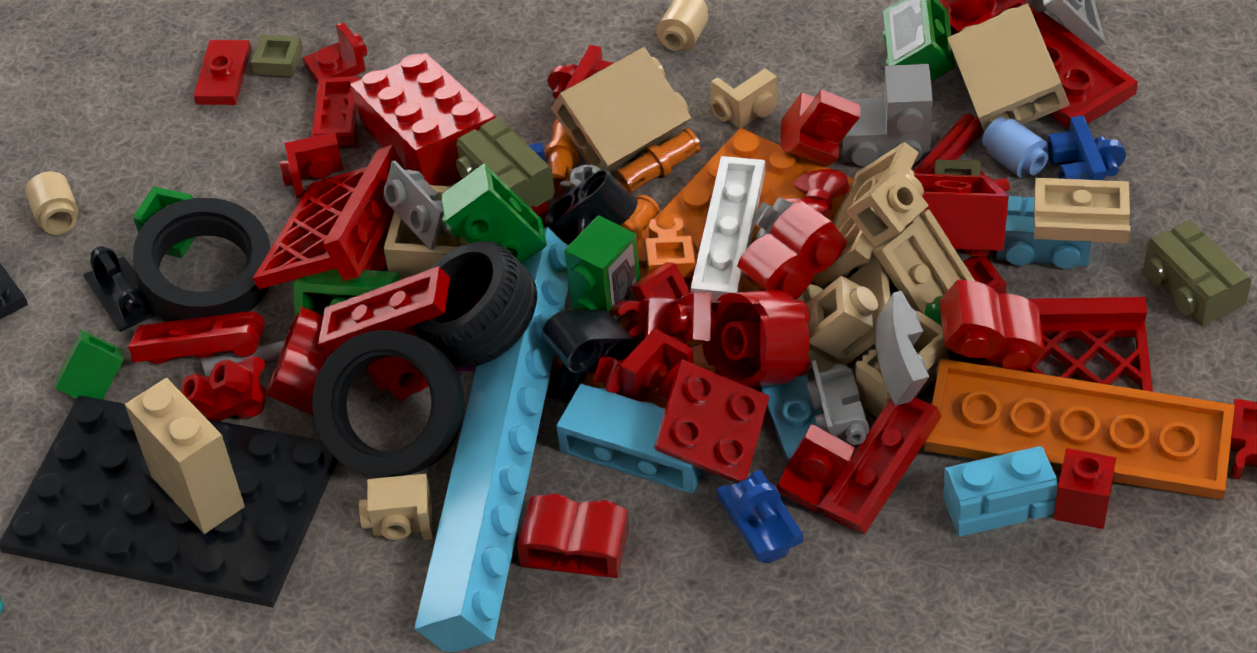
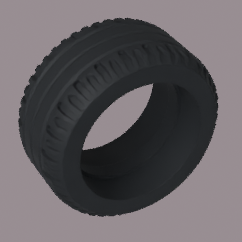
(496, 319)

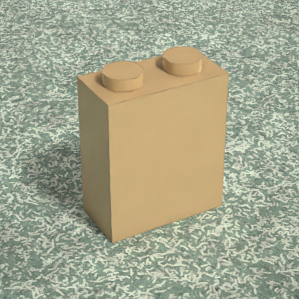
(1008, 68)
(621, 111)
(185, 455)

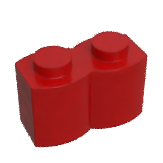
(793, 252)
(991, 325)
(299, 362)
(573, 536)

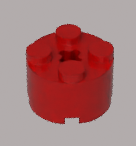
(759, 338)

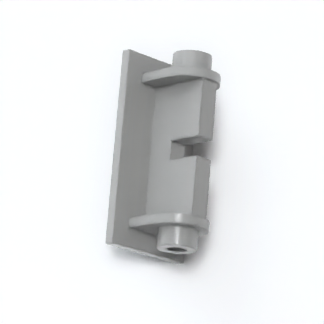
(415, 203)
(841, 403)

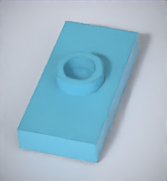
(790, 412)

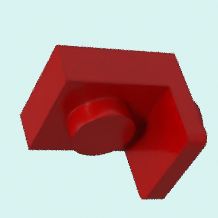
(339, 59)
(309, 158)
(681, 318)
(650, 362)
(814, 468)

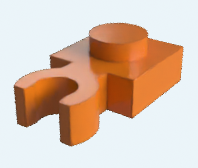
(669, 246)

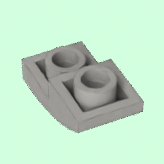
(895, 335)

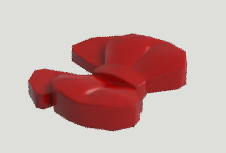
(821, 189)

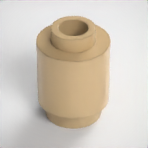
(682, 24)
(52, 202)

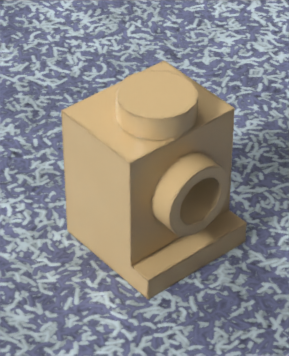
(895, 200)
(840, 316)
(398, 507)

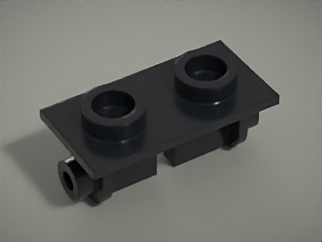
(117, 288)

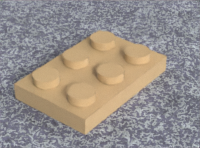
(858, 247)

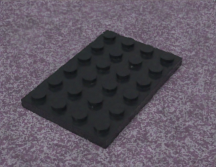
(107, 514)

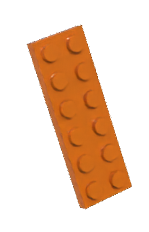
(1155, 436)

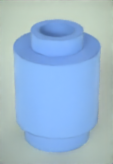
(1015, 147)

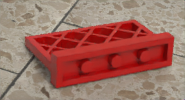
(333, 225)
(1089, 321)

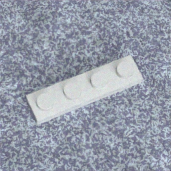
(728, 226)

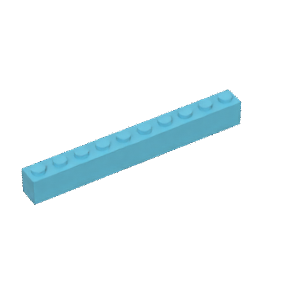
(491, 475)

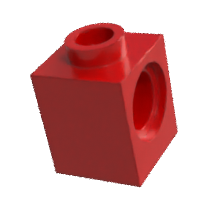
(1084, 488)

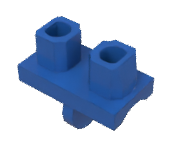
(1092, 157)
(760, 517)

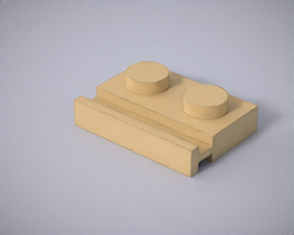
(1081, 210)
(921, 261)

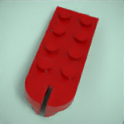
(1088, 78)

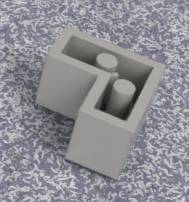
(895, 119)

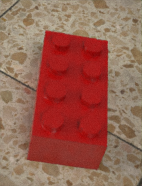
(420, 114)

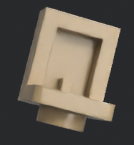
(745, 102)

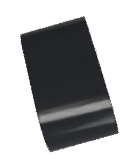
(595, 196)
(579, 342)

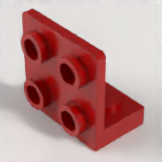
(710, 421)

